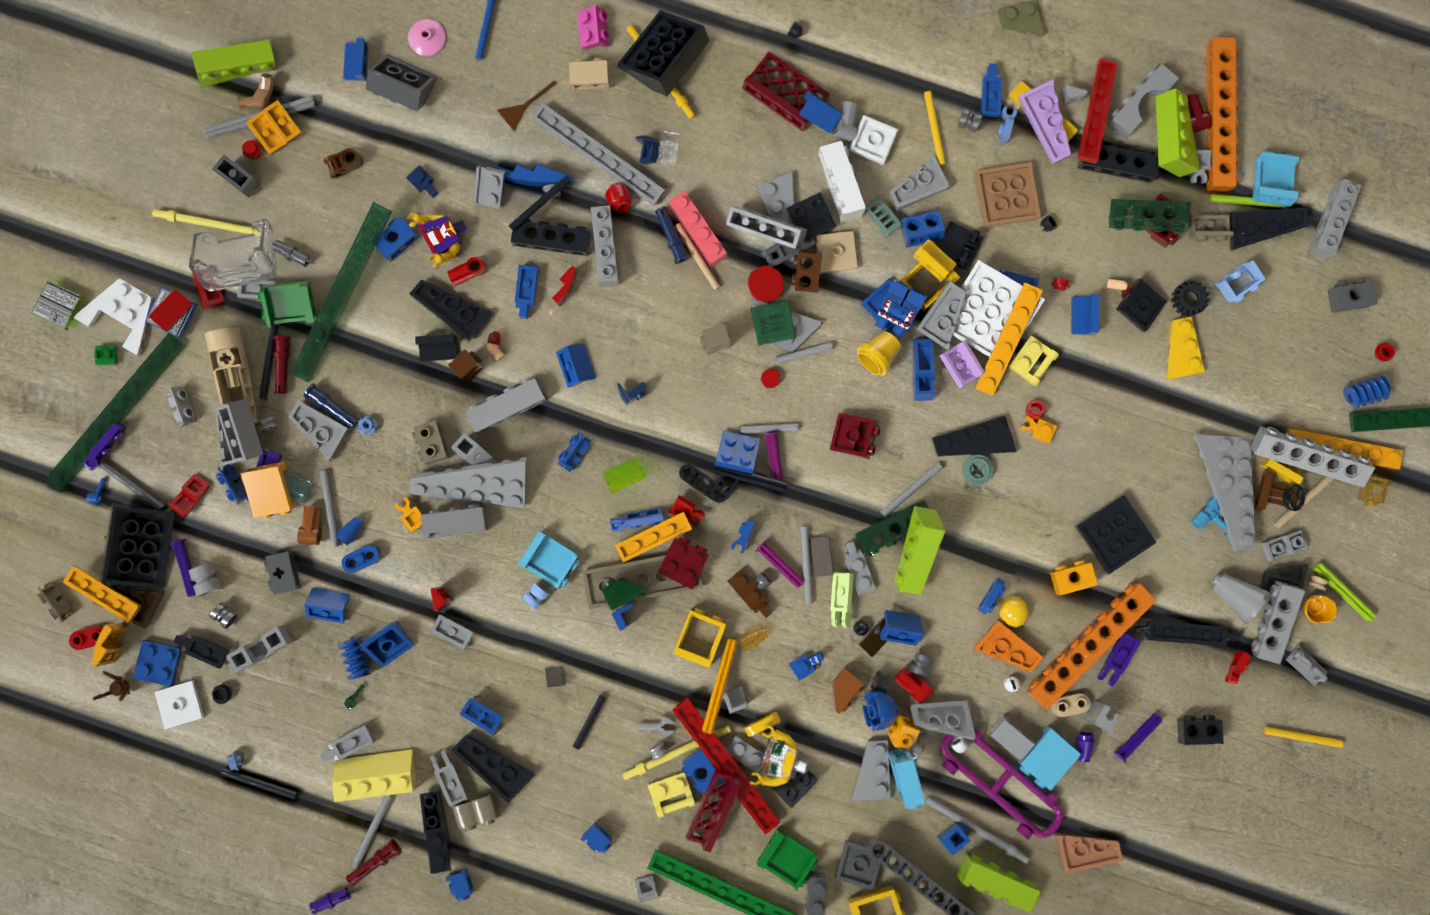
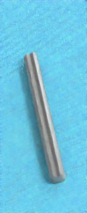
(239, 123)

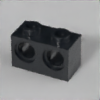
(1199, 735)

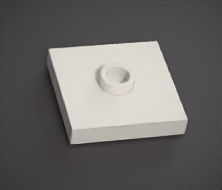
(873, 140)
(179, 704)

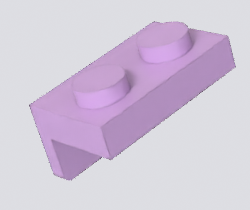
(962, 364)

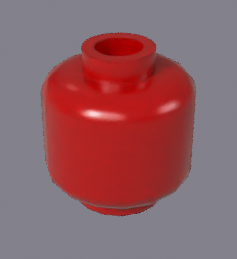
(618, 197)

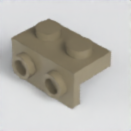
(1210, 227)

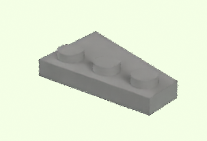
(922, 184)
(777, 196)
(942, 316)
(874, 776)

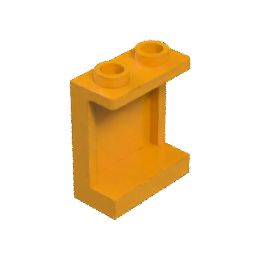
(267, 490)

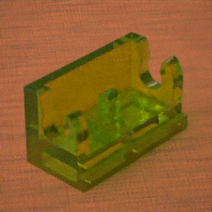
(624, 475)

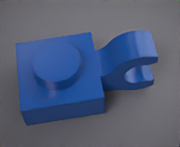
(745, 531)
(804, 666)

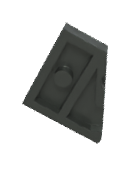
(1290, 575)

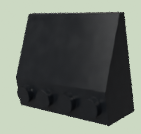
(664, 52)
(137, 546)

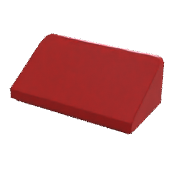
(207, 297)
(170, 310)
(440, 598)

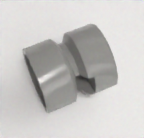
(205, 579)

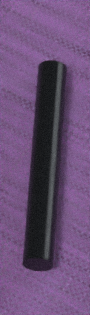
(589, 722)

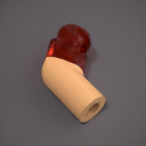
(1121, 285)
(493, 345)

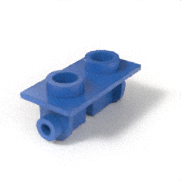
(569, 457)
(227, 477)

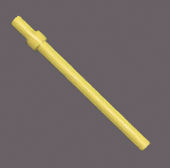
(174, 216)
(642, 768)

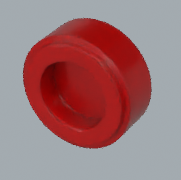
(770, 378)
(1035, 409)

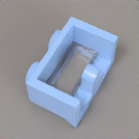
(1240, 281)

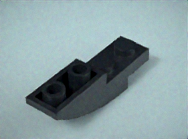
(436, 832)

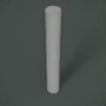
(805, 352)
(768, 428)

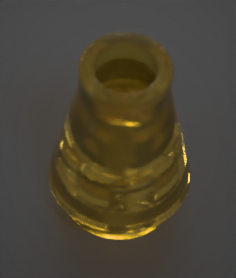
(751, 639)

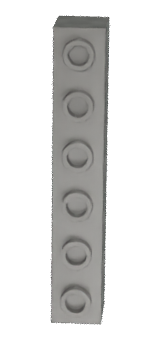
(1357, 474)

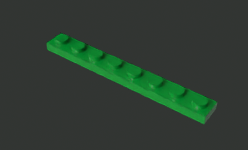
(713, 886)

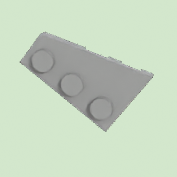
(320, 429)
(945, 717)

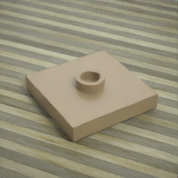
(837, 252)

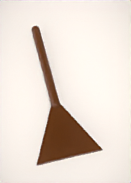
(513, 114)

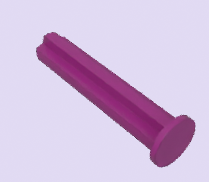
(774, 456)
(778, 563)

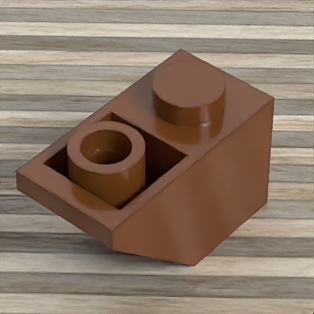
(844, 688)

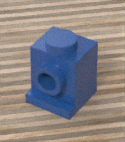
(597, 838)
(954, 845)
(460, 884)

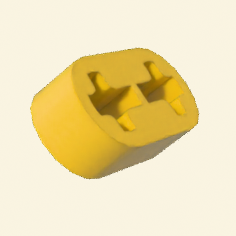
(759, 725)

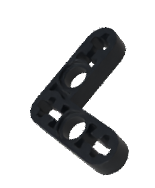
(713, 485)

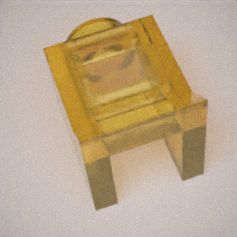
(1374, 491)

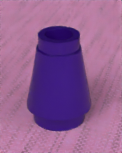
(1085, 743)

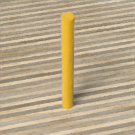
(934, 128)
(1303, 737)

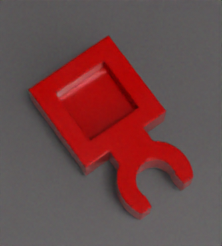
(682, 504)
(1238, 665)

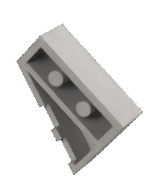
(237, 432)
(454, 522)

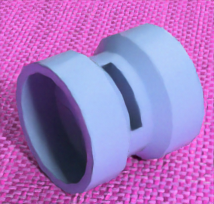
(539, 594)

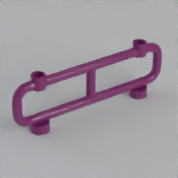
(1026, 827)

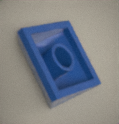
(387, 644)

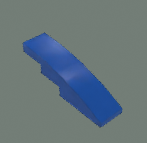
(539, 177)

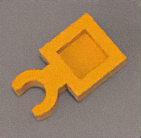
(1041, 429)
(411, 515)

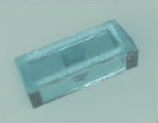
(297, 489)

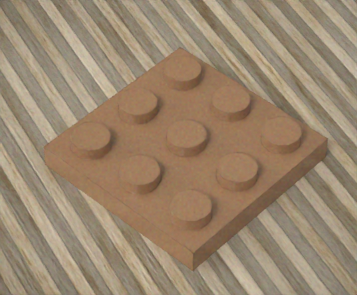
(1007, 195)

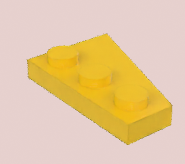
(1184, 350)

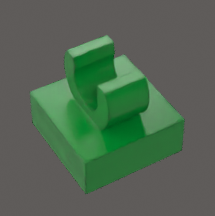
(105, 355)

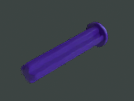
(184, 565)
(1138, 737)

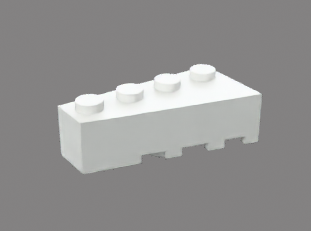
(842, 181)

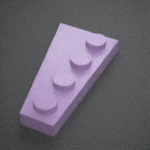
(1044, 115)

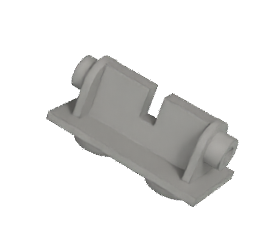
(179, 399)
(1307, 666)

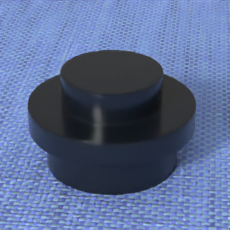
(221, 694)

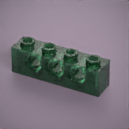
(1158, 209)
(865, 537)

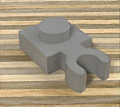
(1204, 160)

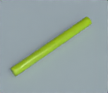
(1240, 200)

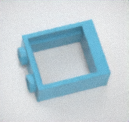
(906, 778)

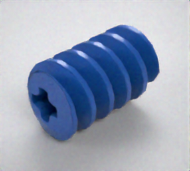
(1367, 391)
(354, 658)

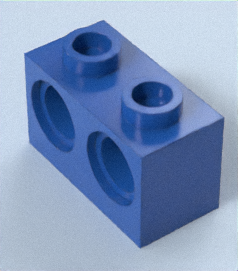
(923, 231)

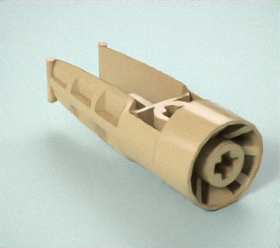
(225, 343)

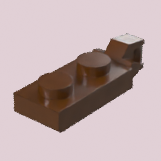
(749, 592)

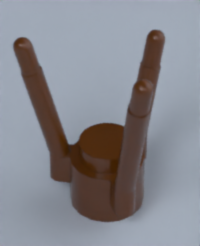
(117, 688)

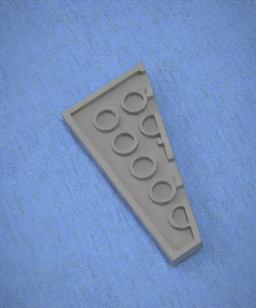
(1230, 478)
(479, 483)

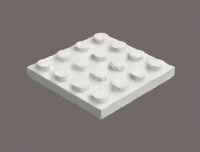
(987, 307)

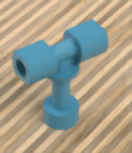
(1209, 514)

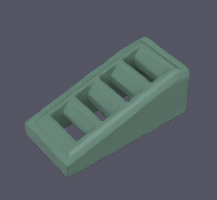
(887, 212)

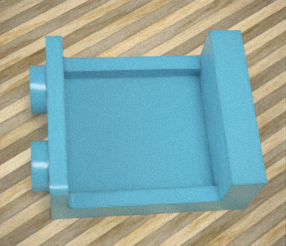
(1275, 178)
(549, 560)
(1049, 759)

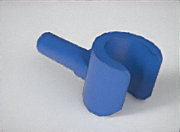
(97, 496)

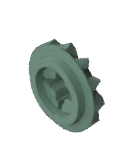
(986, 471)

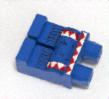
(895, 312)

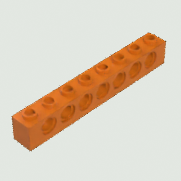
(1226, 48)
(1142, 602)

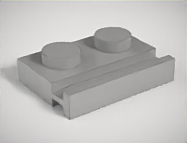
(489, 187)

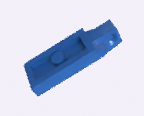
(991, 92)
(526, 289)
(636, 519)

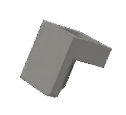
(735, 699)

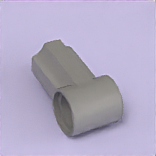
(845, 126)

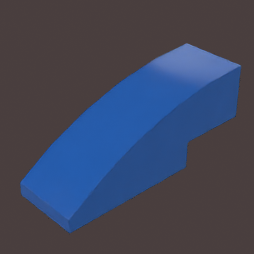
(923, 370)

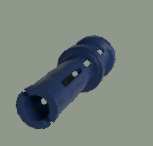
(675, 243)
(323, 401)

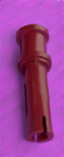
(281, 354)
(380, 857)

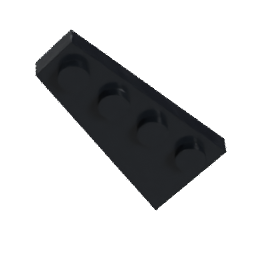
(1262, 225)
(455, 312)
(982, 438)
(494, 768)

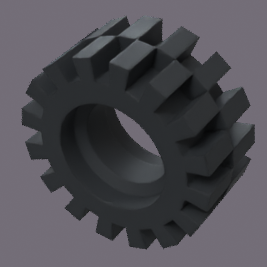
(1198, 290)

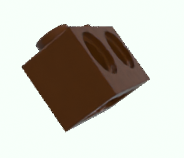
(811, 271)
(466, 365)

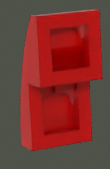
(567, 280)
(190, 495)

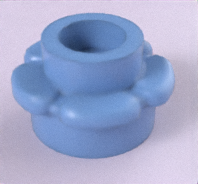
(372, 425)
(234, 761)

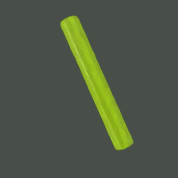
(1338, 586)

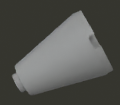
(1240, 596)

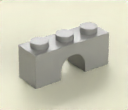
(260, 649)

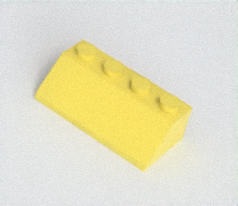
(374, 775)

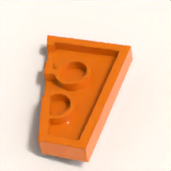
(1007, 646)

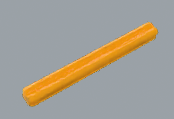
(719, 686)

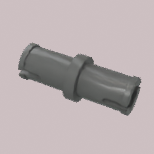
(291, 253)

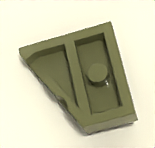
(1022, 18)

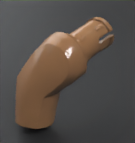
(261, 96)

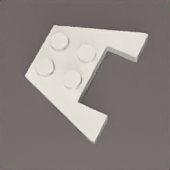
(124, 304)

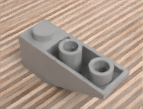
(471, 451)

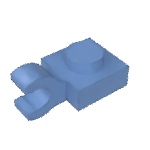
(1005, 129)

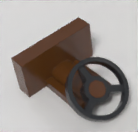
(1277, 494)

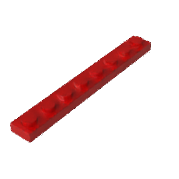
(724, 762)

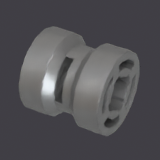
(964, 120)
(223, 615)
(921, 665)

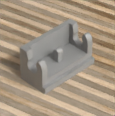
(1098, 716)
(1012, 737)

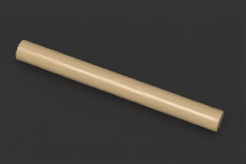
(696, 255)
(1308, 497)

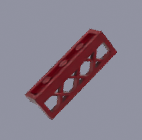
(719, 813)

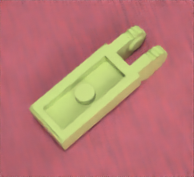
(841, 599)

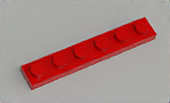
(1097, 111)

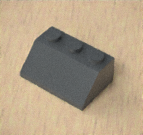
(400, 82)

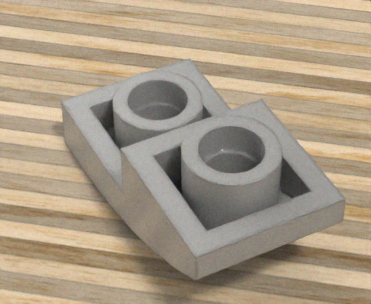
(1284, 545)

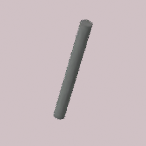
(131, 485)

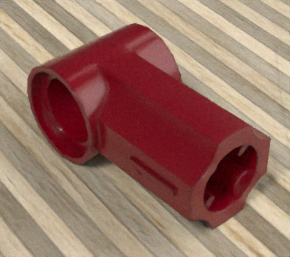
(1199, 119)

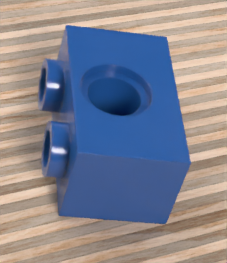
(406, 237)
(695, 761)

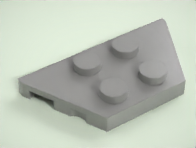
(803, 329)

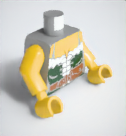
(780, 760)

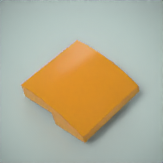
(273, 127)
(106, 646)

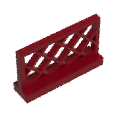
(773, 100)

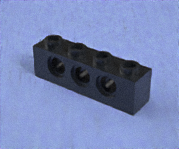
(1109, 166)
(579, 246)

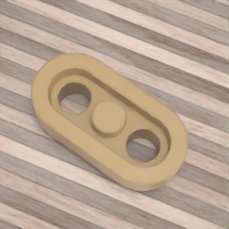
(1071, 705)

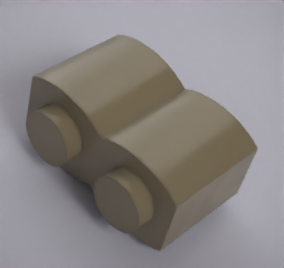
(476, 811)

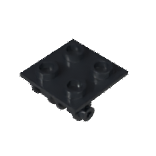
(812, 215)
(960, 244)
(796, 788)

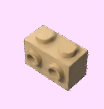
(589, 74)

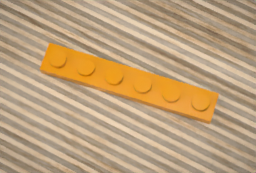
(1008, 338)
(1378, 455)

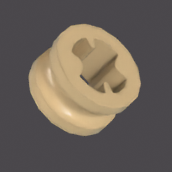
(1318, 583)

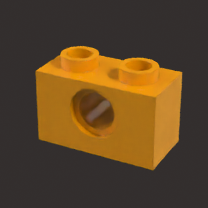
(1085, 577)

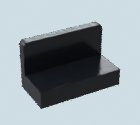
(437, 347)

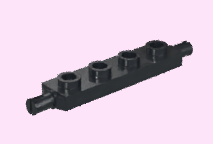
(1186, 633)

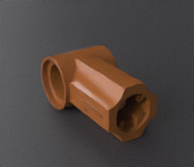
(310, 530)

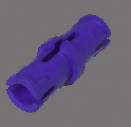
(330, 900)

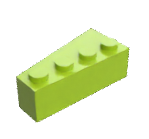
(232, 62)
(1175, 134)
(919, 550)
(998, 883)

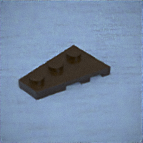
(149, 603)

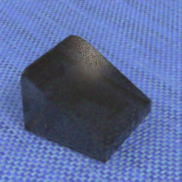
(556, 676)

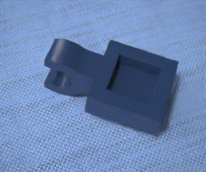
(421, 180)

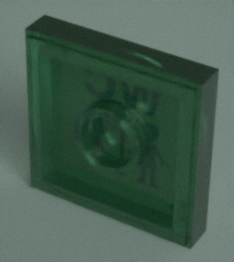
(773, 323)

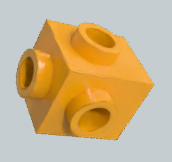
(903, 732)

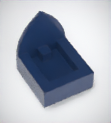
(649, 149)
(638, 393)

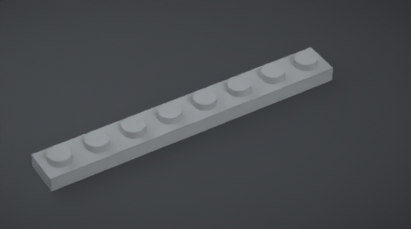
(598, 154)

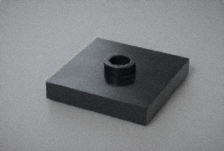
(1141, 305)

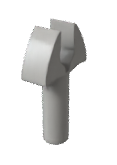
(658, 726)

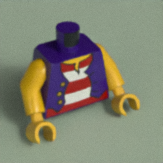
(439, 235)

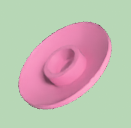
(430, 45)

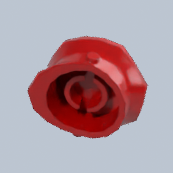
(765, 284)

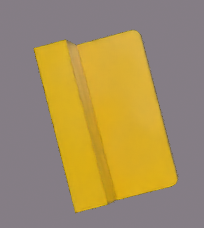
(934, 260)
(1284, 471)

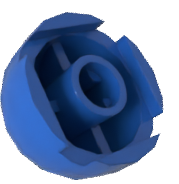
(880, 710)

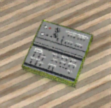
(57, 305)

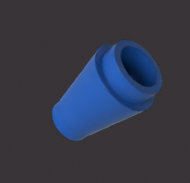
(350, 530)

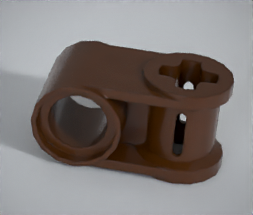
(339, 162)

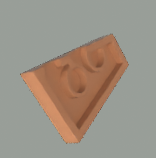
(1086, 852)

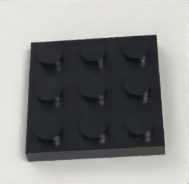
(1115, 534)

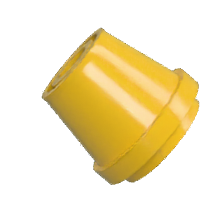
(879, 353)

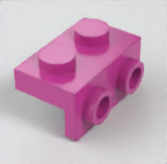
(593, 27)

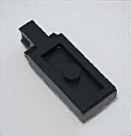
(202, 650)

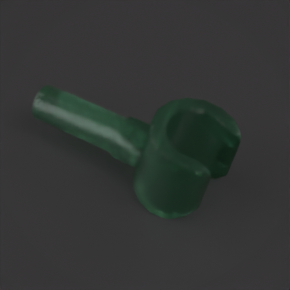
(350, 703)

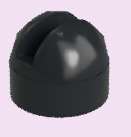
(796, 30)
(1048, 223)
(858, 624)

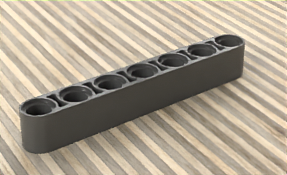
(916, 877)

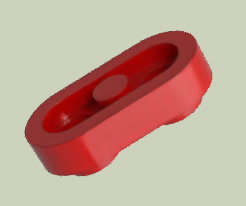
(87, 638)

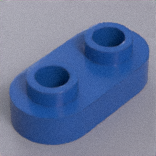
(361, 559)
(995, 590)

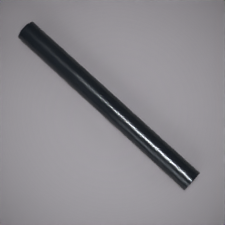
(539, 203)
(268, 362)
(259, 783)

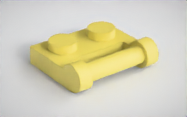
(1028, 356)
(669, 788)

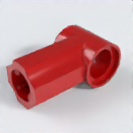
(465, 271)
(917, 688)

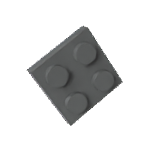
(857, 865)

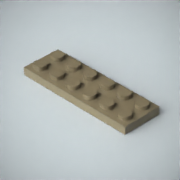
(639, 572)

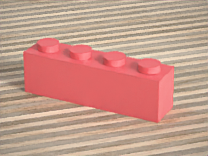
(697, 229)

